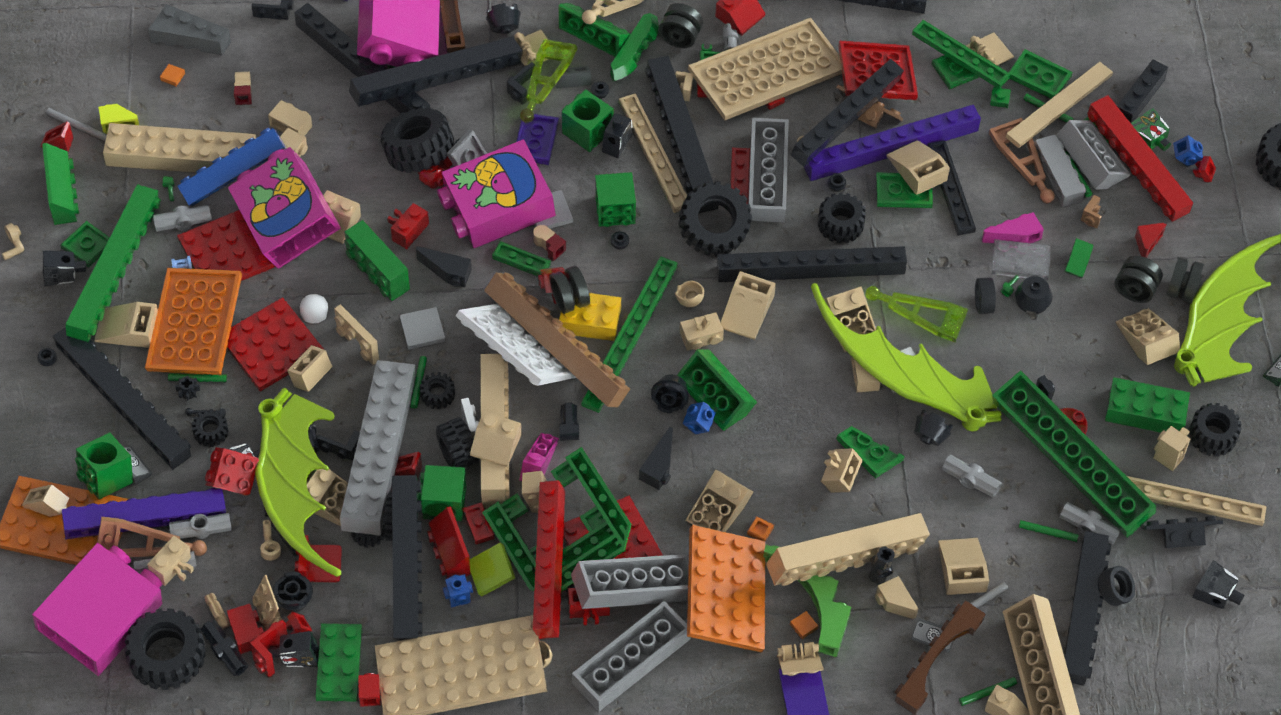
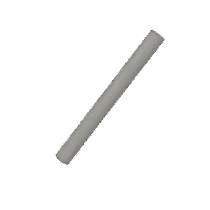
(81, 126)

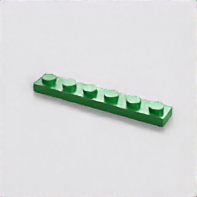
(961, 54)

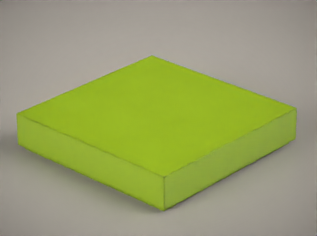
(491, 569)

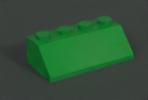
(599, 34)
(60, 184)
(713, 384)

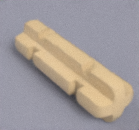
(217, 611)

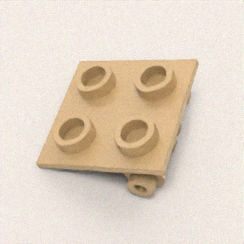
(530, 45)
(990, 48)
(266, 604)
(801, 661)

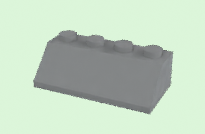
(1092, 154)

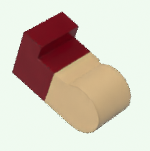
(242, 87)
(549, 241)

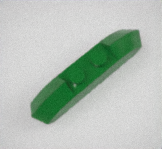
(630, 53)

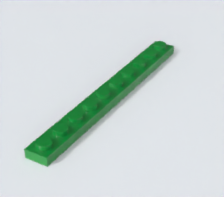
(635, 324)

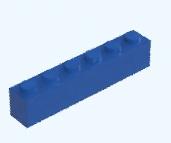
(227, 169)

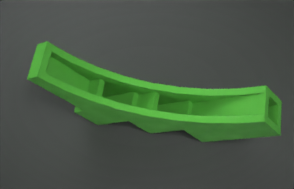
(832, 615)

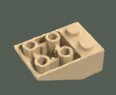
(919, 166)
(748, 305)
(852, 311)
(128, 324)
(1149, 336)
(329, 491)
(719, 503)
(963, 566)

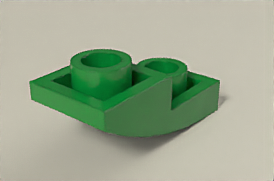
(1079, 258)

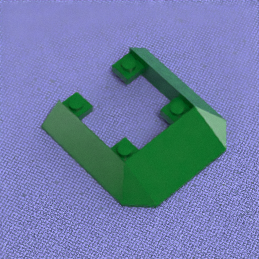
(605, 522)

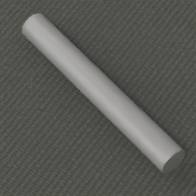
(990, 595)

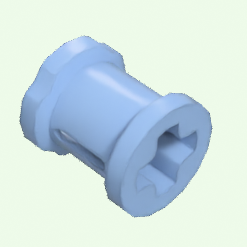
(182, 263)

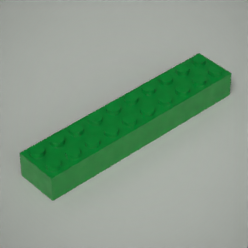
(1074, 454)

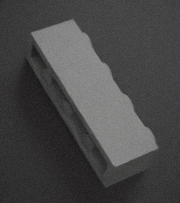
(1059, 171)

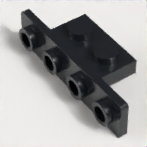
(1183, 533)

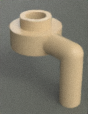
(13, 233)
(269, 549)

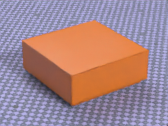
(172, 75)
(760, 529)
(804, 625)

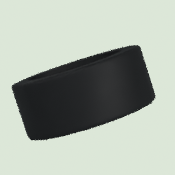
(985, 295)
(1107, 587)

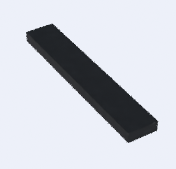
(954, 193)

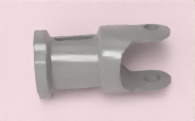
(730, 37)

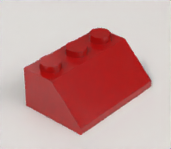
(449, 545)

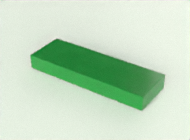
(520, 259)

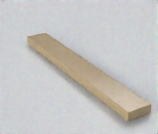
(1059, 105)
(654, 151)
(1202, 502)

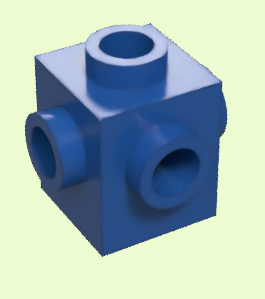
(1188, 150)
(699, 418)
(457, 590)

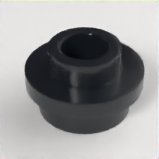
(600, 89)
(837, 178)
(619, 244)
(44, 353)

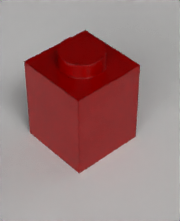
(369, 690)

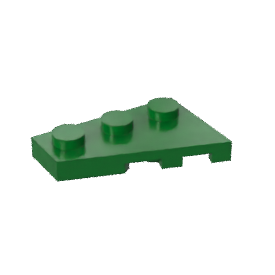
(874, 457)

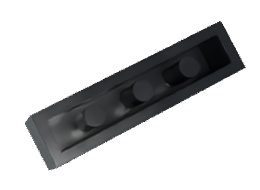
(1143, 90)

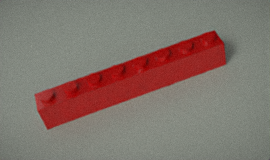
(1140, 158)
(549, 559)

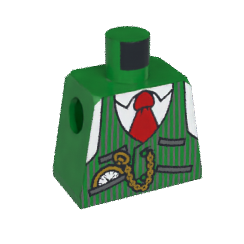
(1153, 130)

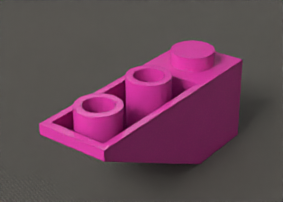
(1022, 229)
(539, 454)

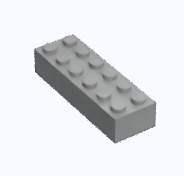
(768, 169)
(631, 581)
(631, 656)

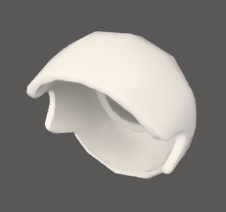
(313, 308)

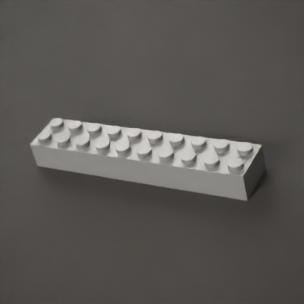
(378, 447)

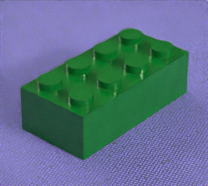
(376, 261)
(1146, 406)

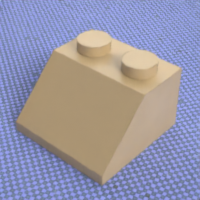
(345, 211)
(495, 439)

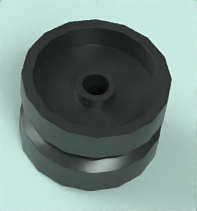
(680, 25)
(1138, 279)
(1184, 279)
(569, 289)

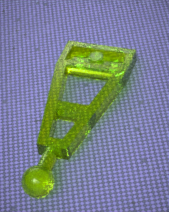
(549, 50)
(951, 324)

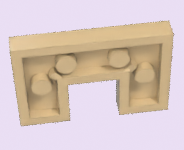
(351, 328)

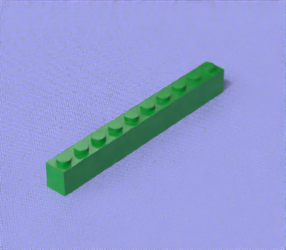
(112, 263)

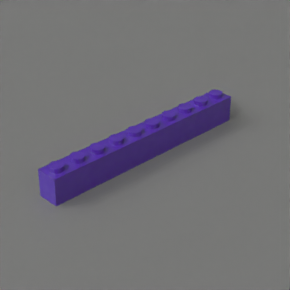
(878, 145)

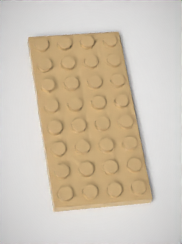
(767, 68)
(460, 668)

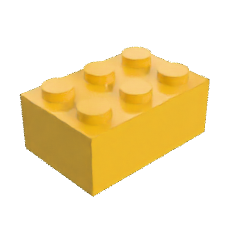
(596, 320)

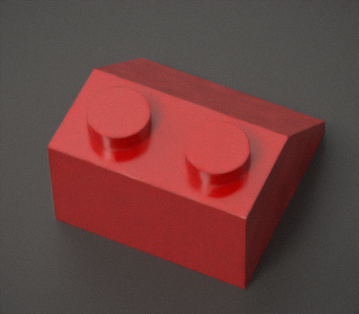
(739, 13)

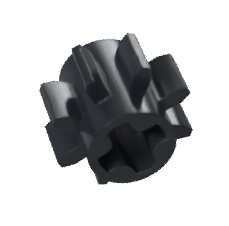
(187, 388)

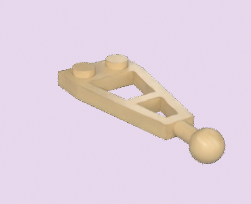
(614, 6)

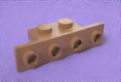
(875, 112)

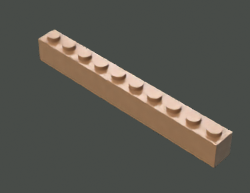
(557, 340)

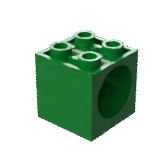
(586, 120)
(615, 199)
(104, 466)
(441, 489)

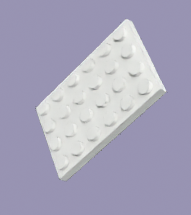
(514, 344)

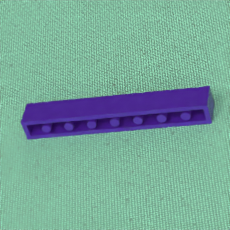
(149, 512)

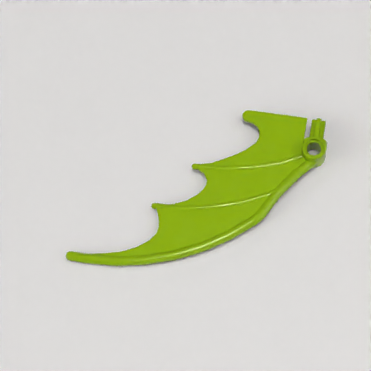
(1219, 317)
(916, 376)
(284, 466)

